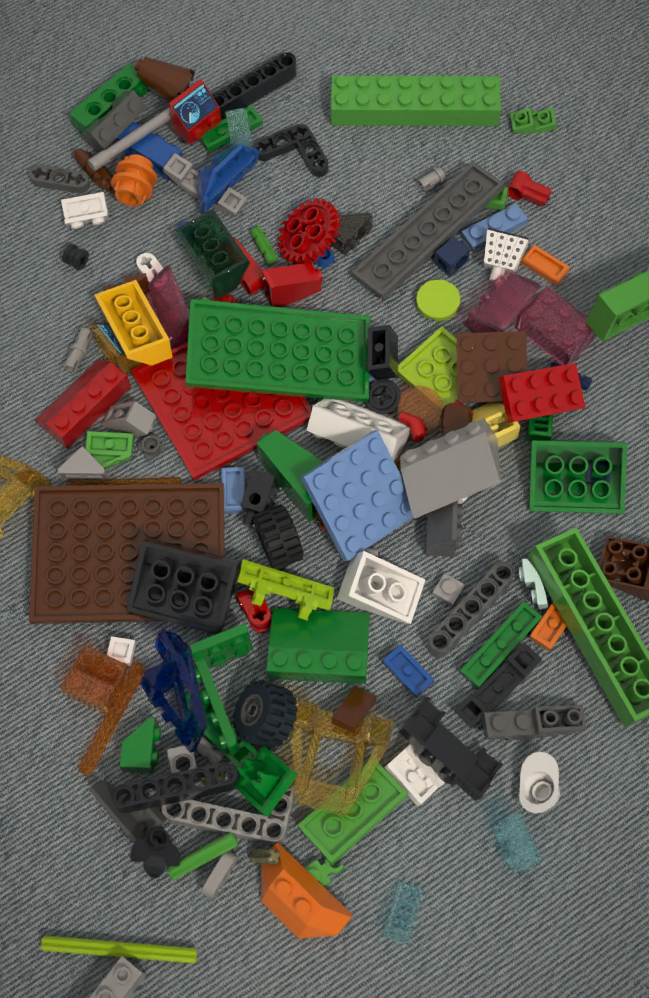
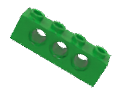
(99, 102)

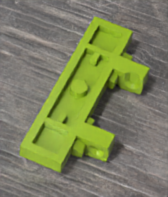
(268, 580)

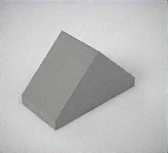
(82, 466)

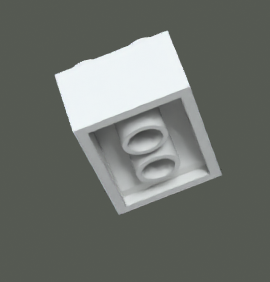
(381, 588)

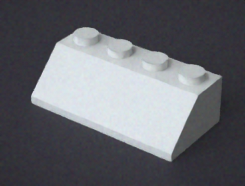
(348, 423)

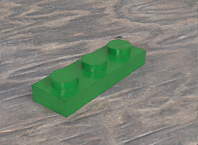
(220, 135)

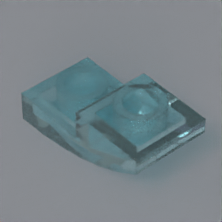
(239, 127)

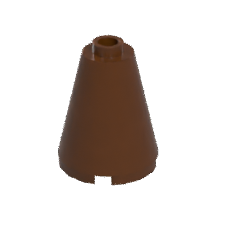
(164, 78)

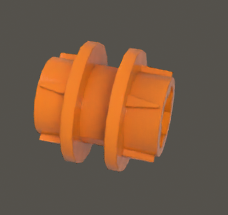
(134, 180)

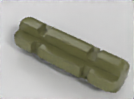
(264, 856)

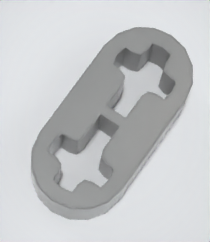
(219, 874)

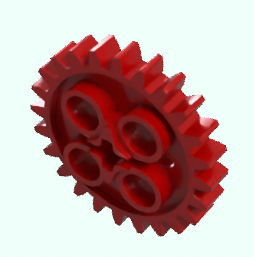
(309, 231)

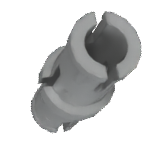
(78, 350)

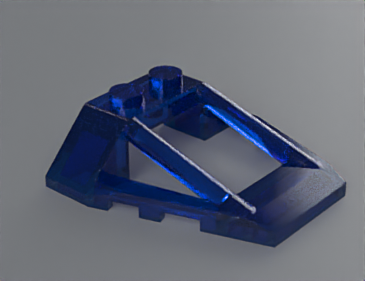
(173, 672)

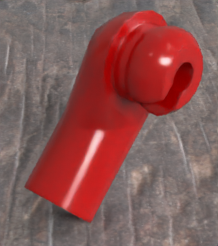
(416, 426)

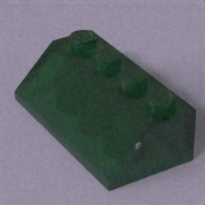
(213, 253)

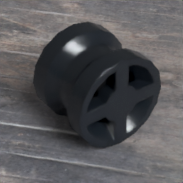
(75, 256)

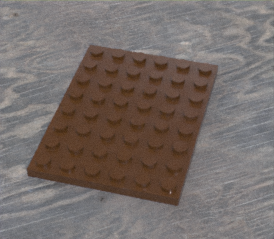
(92, 541)

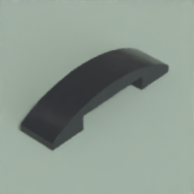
(498, 686)

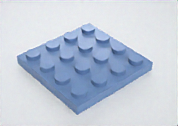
(359, 495)

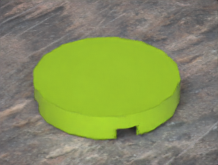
(438, 300)

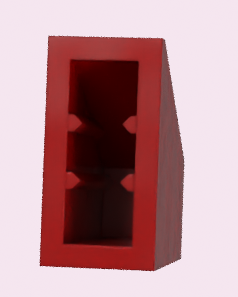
(291, 283)

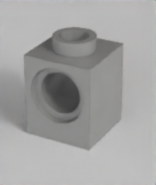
(178, 755)

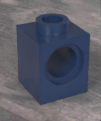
(452, 256)

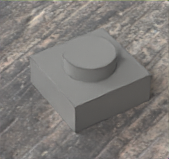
(448, 590)

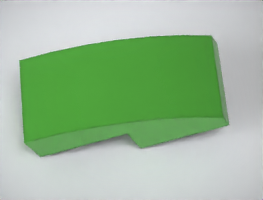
(533, 122)

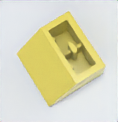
(496, 418)

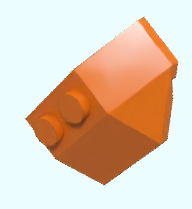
(300, 899)

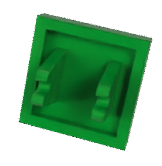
(265, 780)

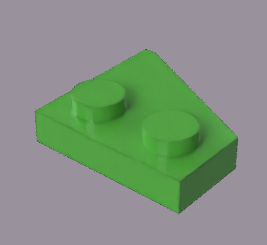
(110, 447)

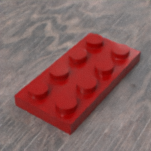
(541, 392)

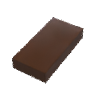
(353, 709)

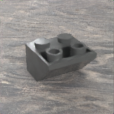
(444, 530)

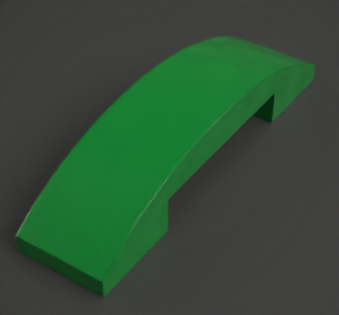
(245, 749)

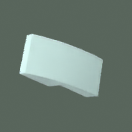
(530, 576)

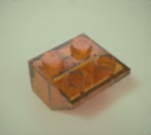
(94, 679)

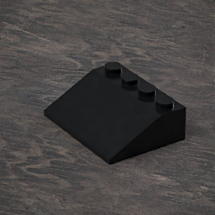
(183, 585)

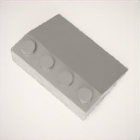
(451, 467)

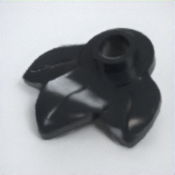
(154, 855)

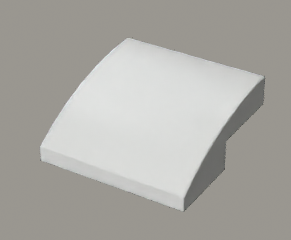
(413, 775)

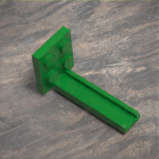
(215, 652)

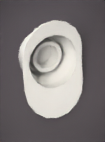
(539, 783)

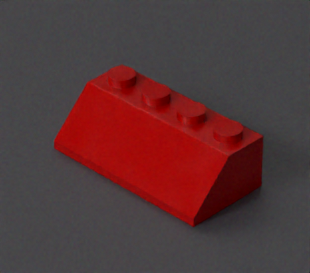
(84, 402)

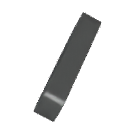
(66, 185)

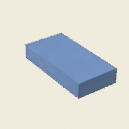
(233, 489)

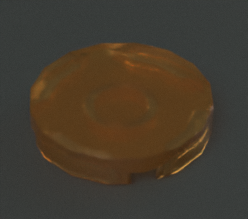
(423, 404)

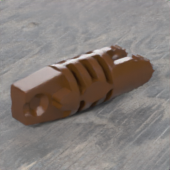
(101, 176)

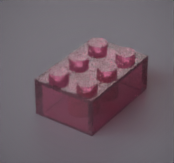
(555, 326)

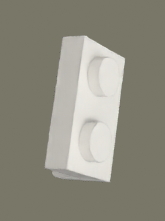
(85, 210)

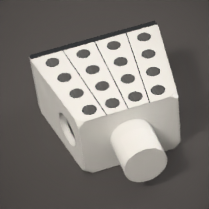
(503, 252)

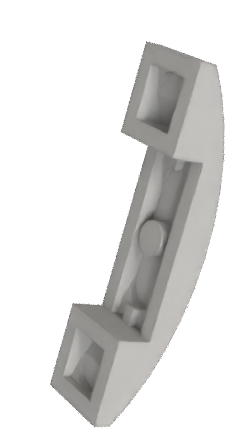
(187, 178)

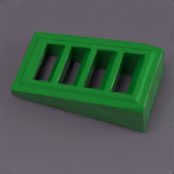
(537, 434)

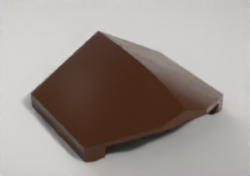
(455, 417)

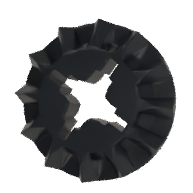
(377, 389)

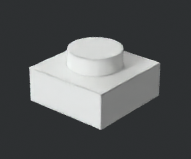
(122, 649)

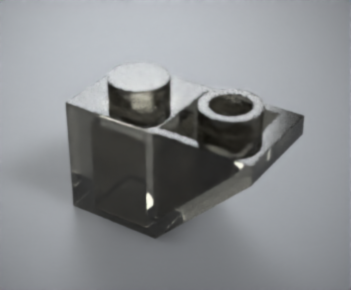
(351, 231)

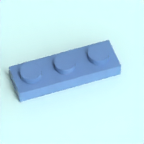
(505, 220)

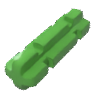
(264, 245)

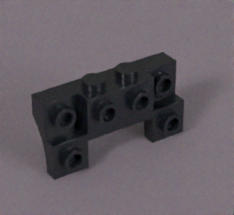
(446, 753)

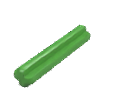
(203, 855)

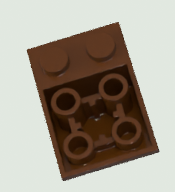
(626, 566)

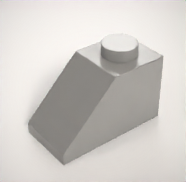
(129, 418)

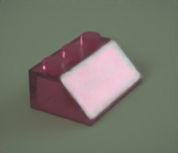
(501, 303)
(169, 306)

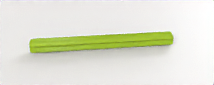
(119, 949)

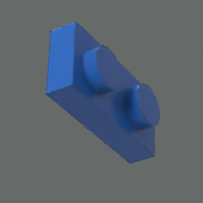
(408, 671)

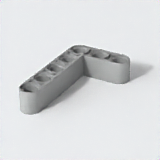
(238, 819)

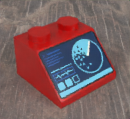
(194, 112)

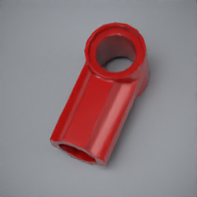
(523, 187)

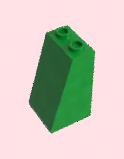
(288, 463)

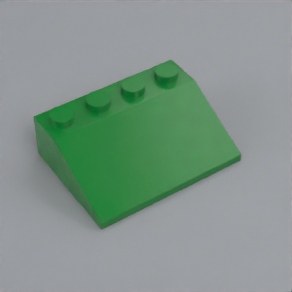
(560, 473)
(320, 649)

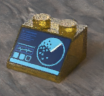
(111, 348)

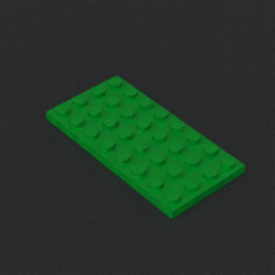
(277, 351)

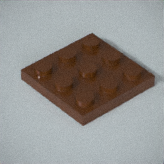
(484, 359)

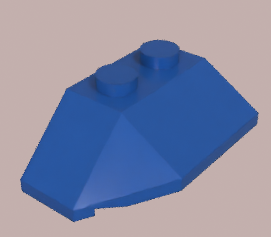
(224, 173)

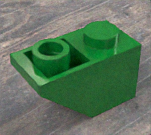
(139, 748)

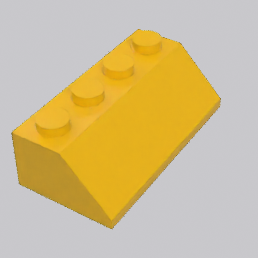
(135, 323)

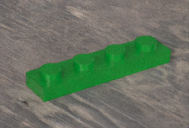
(501, 645)

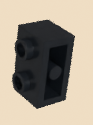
(382, 352)

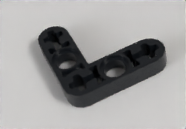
(299, 143)

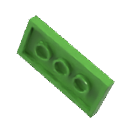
(338, 833)

